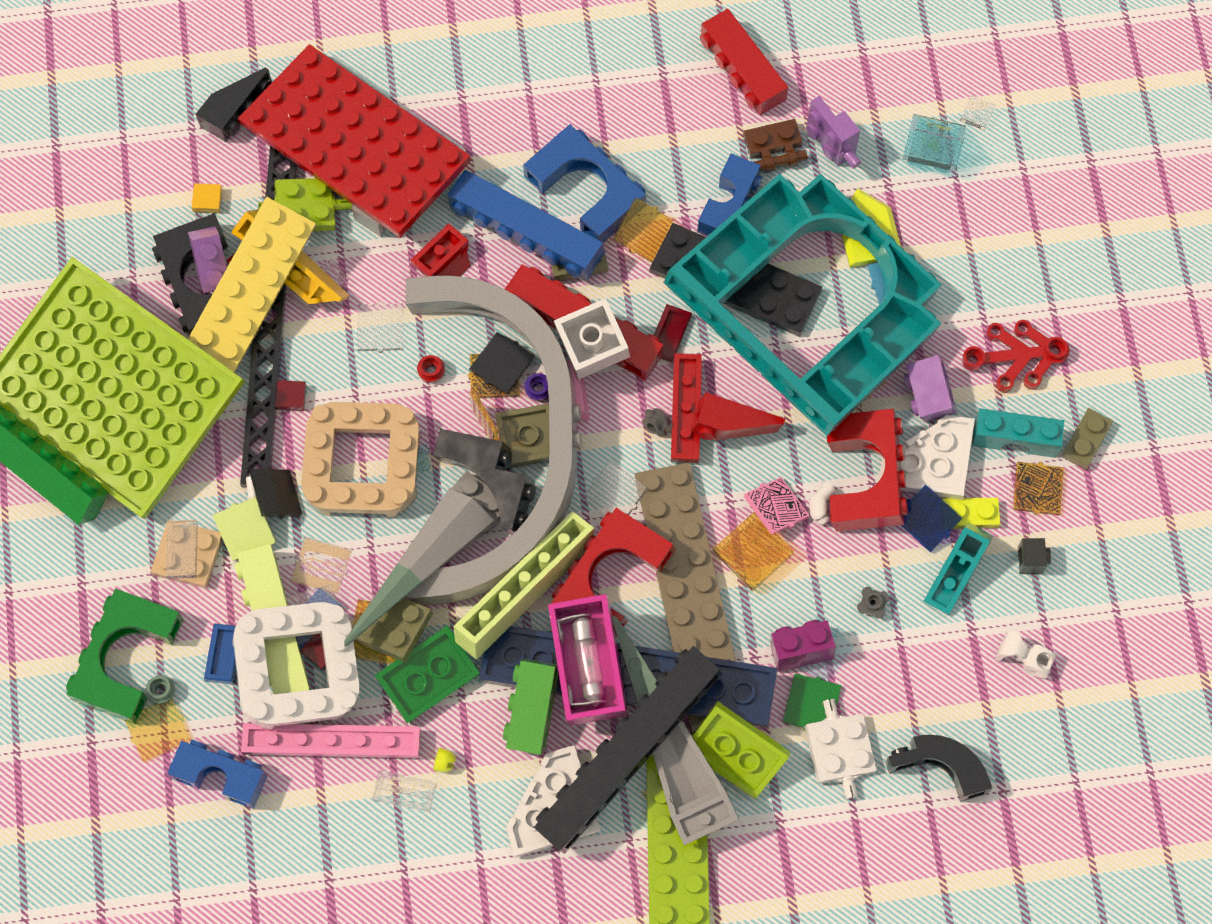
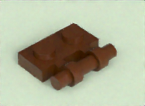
(773, 139)

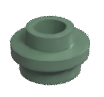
(156, 682)

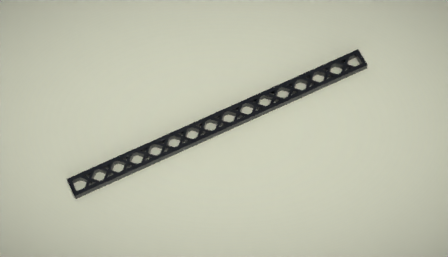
(256, 360)

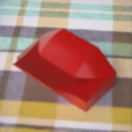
(443, 254)

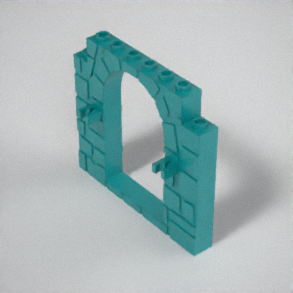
(754, 238)

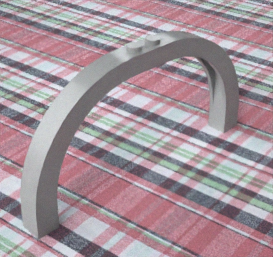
(479, 297)

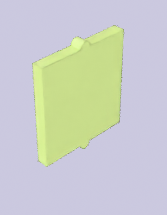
(243, 527)

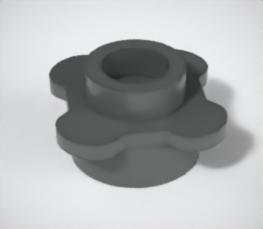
(656, 421)
(867, 608)

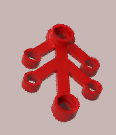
(1019, 353)

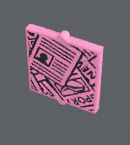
(776, 506)

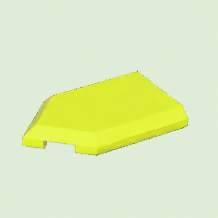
(882, 215)

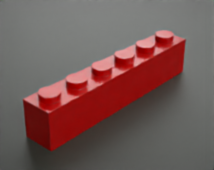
(554, 301)

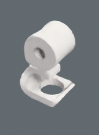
(1036, 659)

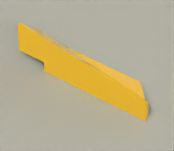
(306, 276)

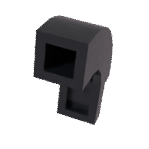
(949, 755)

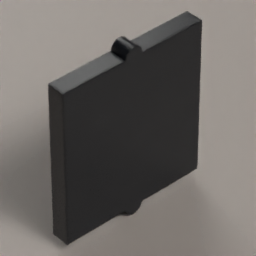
(501, 363)
(275, 493)

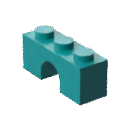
(1039, 434)

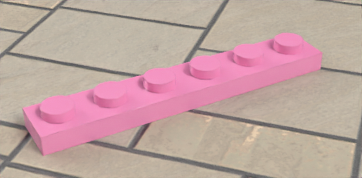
(332, 740)

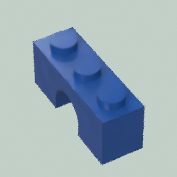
(738, 178)
(195, 762)

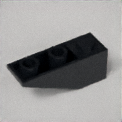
(224, 107)

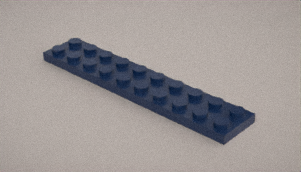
(741, 688)

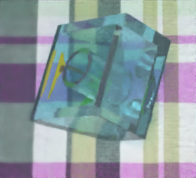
(934, 143)

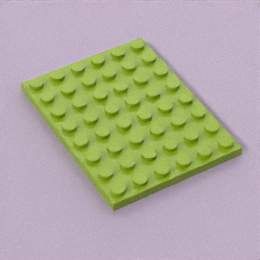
(112, 386)

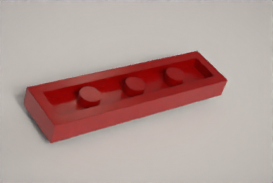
(686, 397)

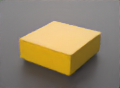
(207, 198)

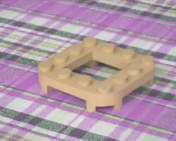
(351, 497)

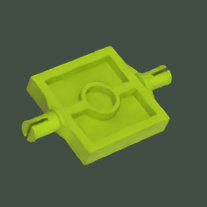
(310, 200)

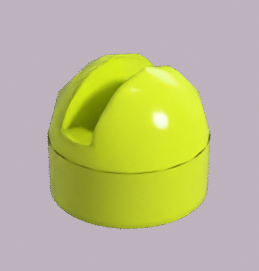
(444, 760)

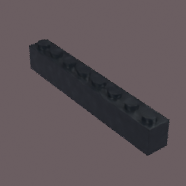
(627, 750)

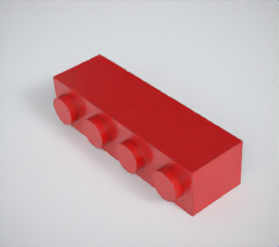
(743, 62)

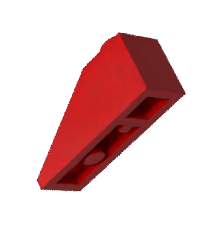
(727, 419)

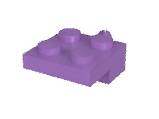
(835, 133)

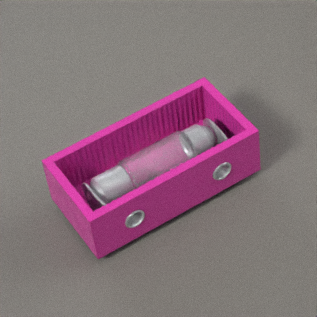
(588, 660)

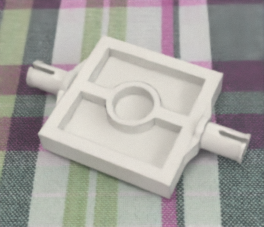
(840, 748)

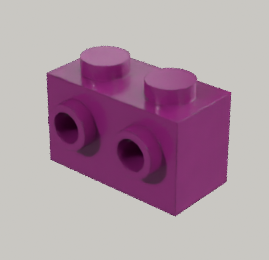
(802, 645)

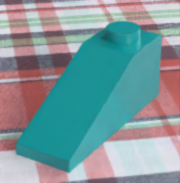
(958, 568)

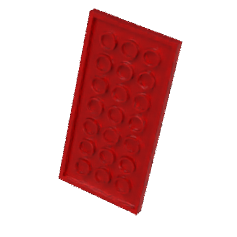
(355, 140)

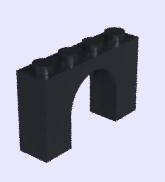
(176, 253)

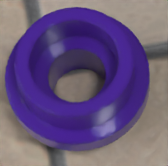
(531, 382)

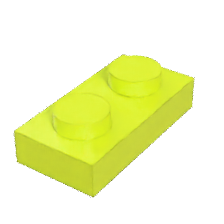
(977, 511)

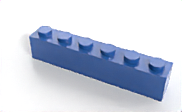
(526, 225)

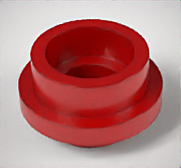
(428, 361)

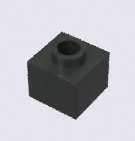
(1033, 556)

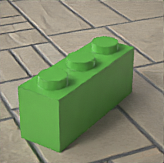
(531, 706)

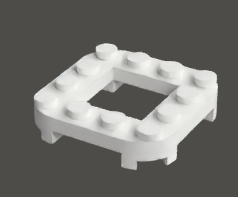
(298, 706)

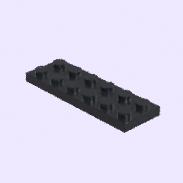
(768, 296)

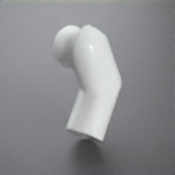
(818, 504)

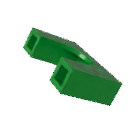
(122, 616)

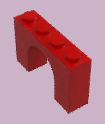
(884, 501)
(618, 535)

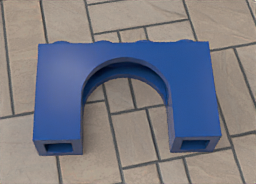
(574, 152)

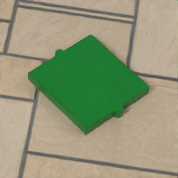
(807, 699)

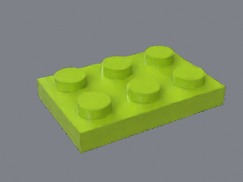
(739, 750)

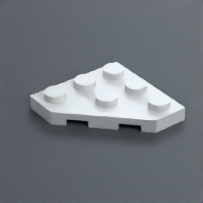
(938, 457)
(554, 772)

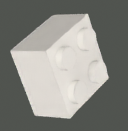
(592, 338)

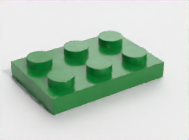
(428, 676)

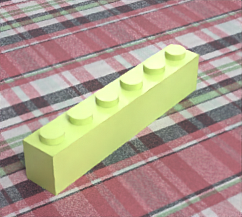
(523, 585)
(266, 590)

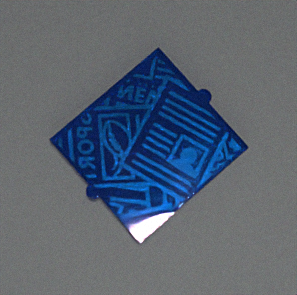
(929, 518)

